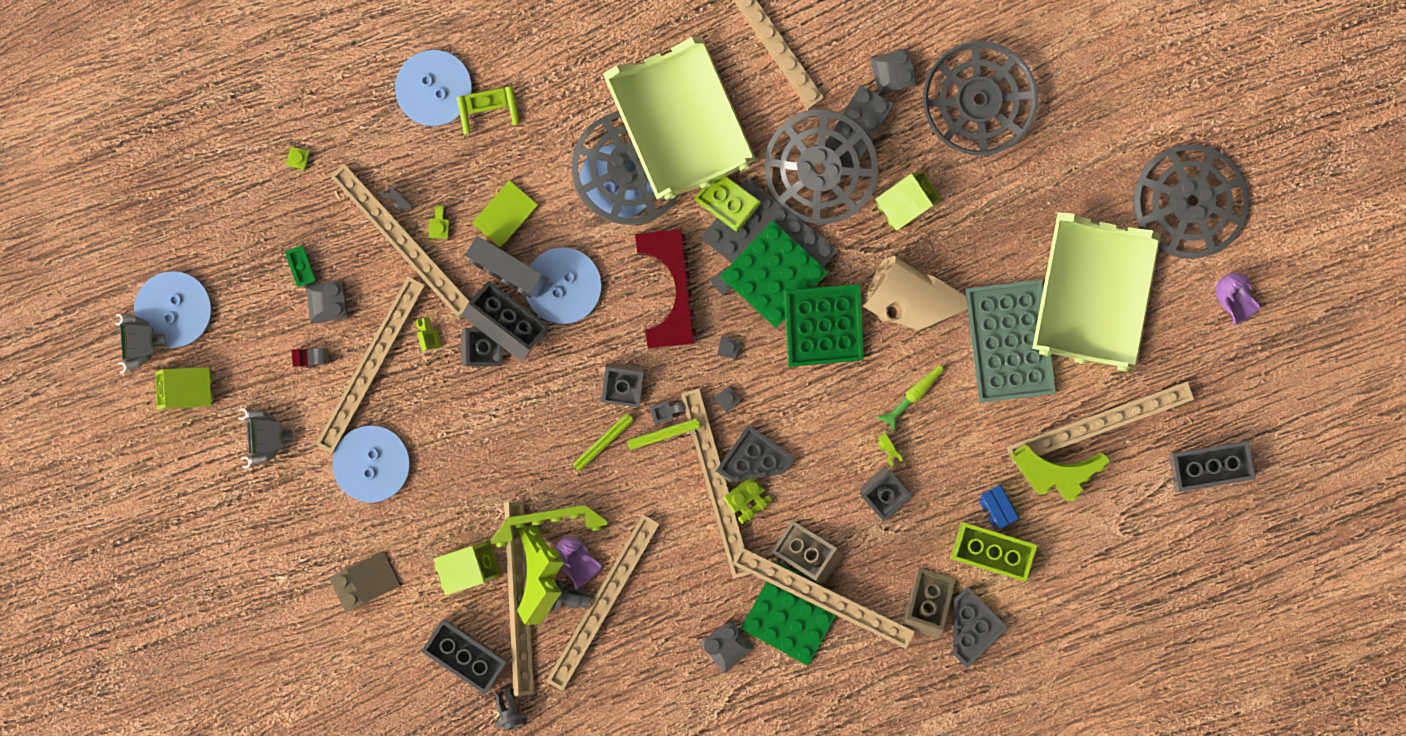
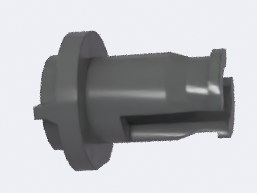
(571, 598)
(509, 718)

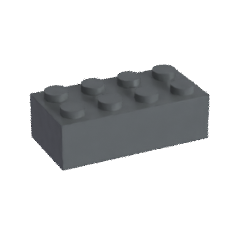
(869, 112)
(503, 265)
(505, 321)
(1211, 466)
(464, 656)

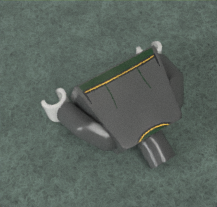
(137, 342)
(264, 436)

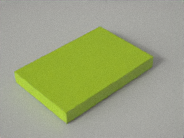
(728, 202)
(505, 214)

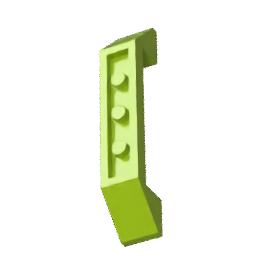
(504, 534)

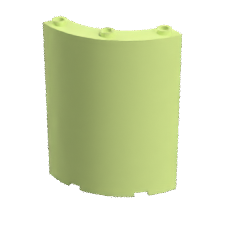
(680, 119)
(1096, 292)

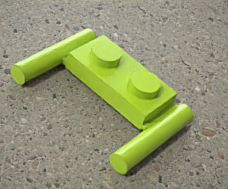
(487, 101)

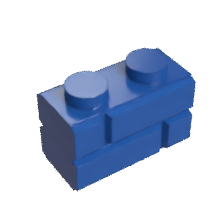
(998, 506)

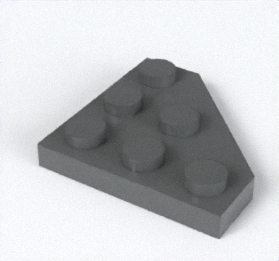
(754, 458)
(973, 627)

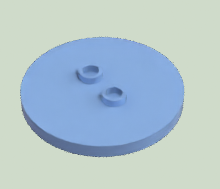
(430, 85)
(603, 202)
(571, 286)
(174, 307)
(371, 464)

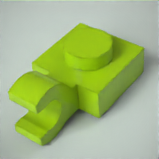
(439, 227)
(427, 337)
(886, 444)

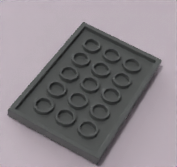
(732, 244)

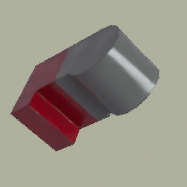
(310, 357)

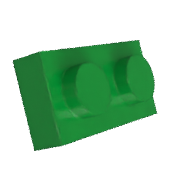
(300, 266)

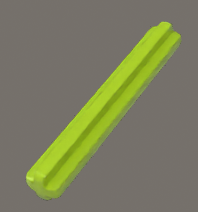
(664, 433)
(603, 442)

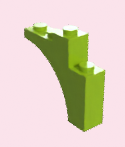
(1065, 477)
(542, 566)

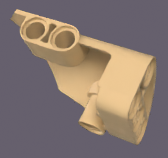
(911, 296)

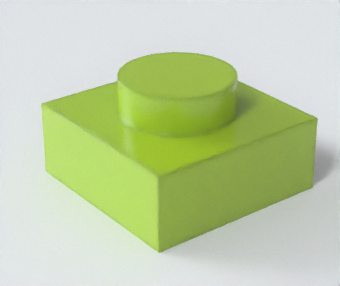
(297, 158)

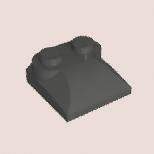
(893, 71)
(327, 302)
(479, 349)
(622, 384)
(884, 493)
(726, 645)

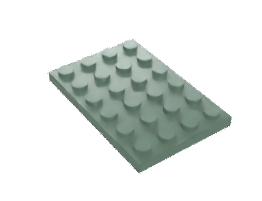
(1002, 342)

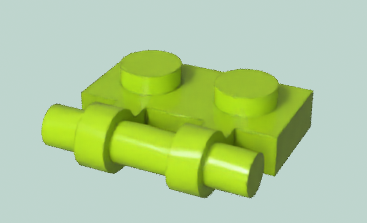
(742, 495)

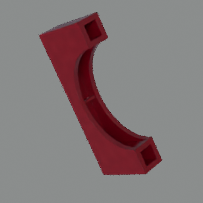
(668, 248)

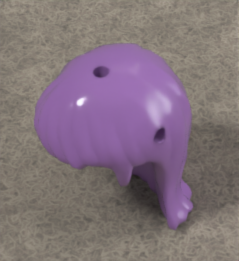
(1235, 297)
(577, 561)

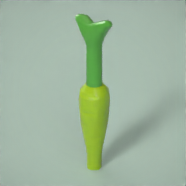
(913, 395)

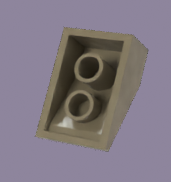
(807, 553)
(364, 581)
(928, 603)

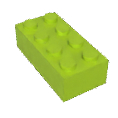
(993, 551)

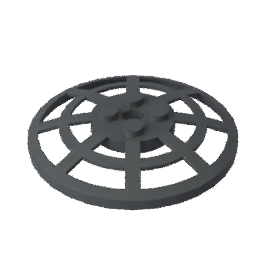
(980, 86)
(829, 158)
(617, 174)
(1179, 201)

